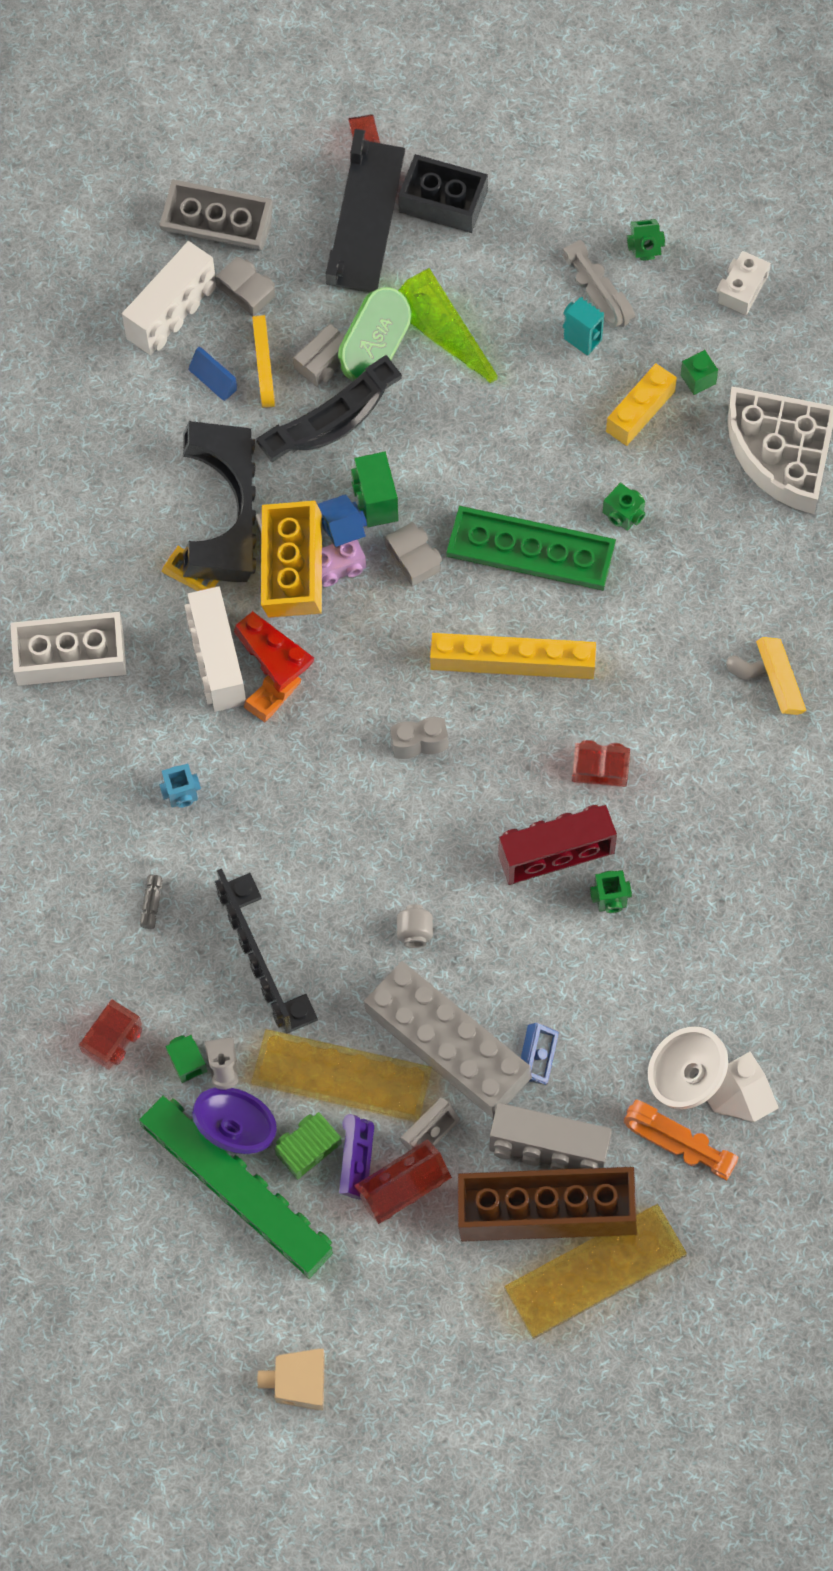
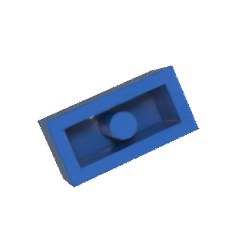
(342, 520)

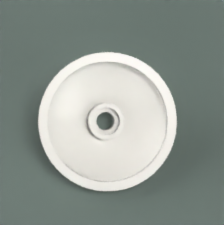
(679, 1059)

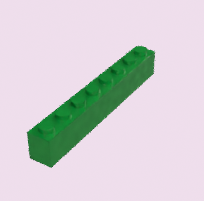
(237, 1187)

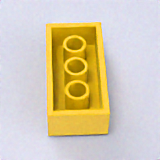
(291, 559)

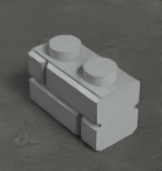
(320, 356)

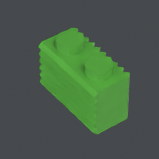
(307, 1144)

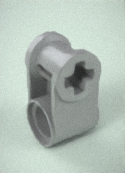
(222, 1062)

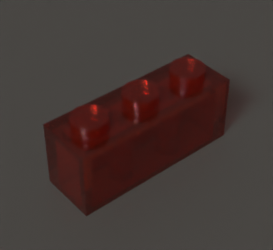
(403, 1181)

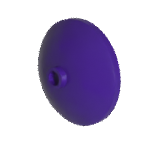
(234, 1120)

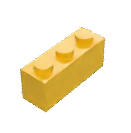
(641, 404)

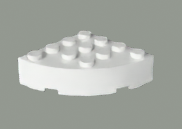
(781, 444)

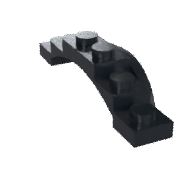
(335, 416)

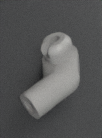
(743, 669)

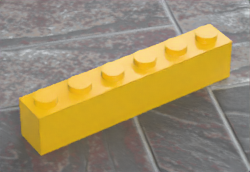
(513, 656)

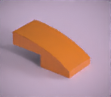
(267, 700)

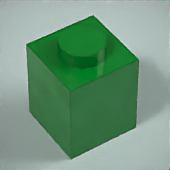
(699, 372)
(186, 1058)

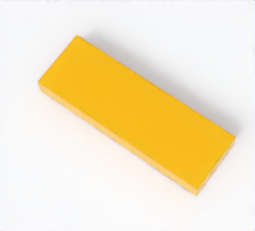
(781, 676)

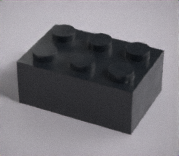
(443, 193)

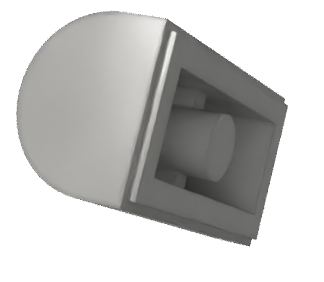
(431, 1125)

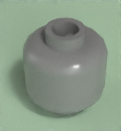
(414, 926)

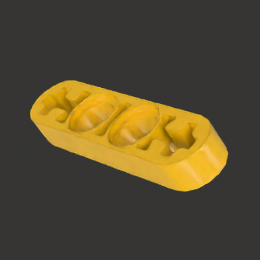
(263, 361)

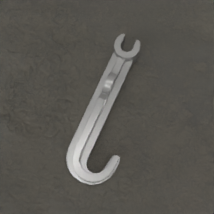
(599, 288)

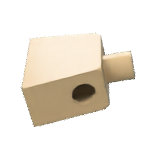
(297, 1379)

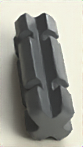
(151, 901)

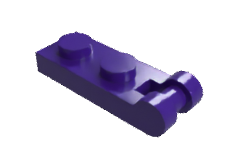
(356, 1153)

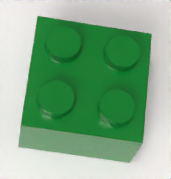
(375, 489)

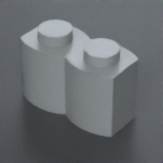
(245, 285)
(413, 553)
(424, 737)

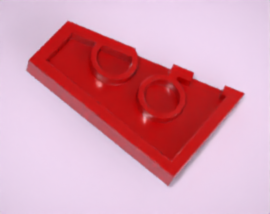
(276, 652)

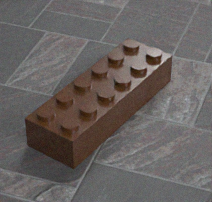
(547, 1204)

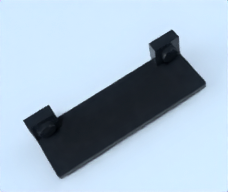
(365, 215)
(235, 895)

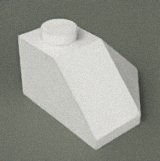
(744, 1091)

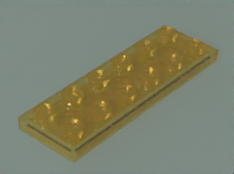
(341, 1075)
(594, 1273)

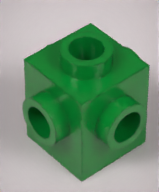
(643, 231)
(624, 507)
(615, 884)

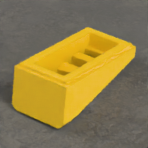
(177, 574)

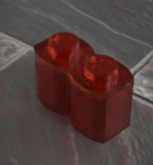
(601, 763)

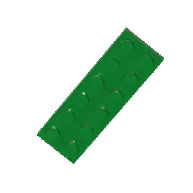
(531, 548)

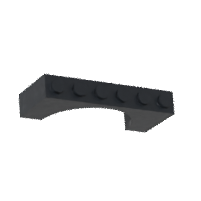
(230, 454)

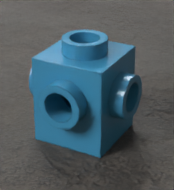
(180, 786)

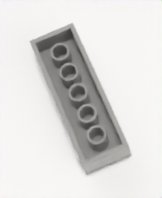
(447, 1039)

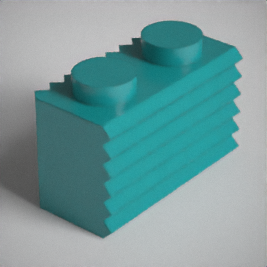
(583, 325)

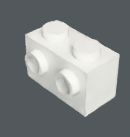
(743, 283)

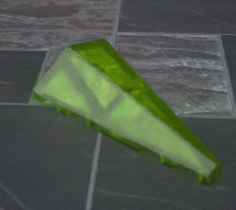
(440, 322)

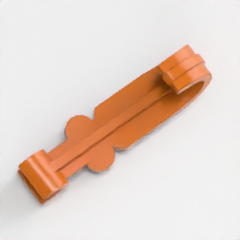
(677, 1139)

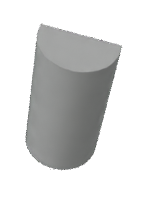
(217, 214)

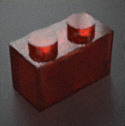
(111, 1035)

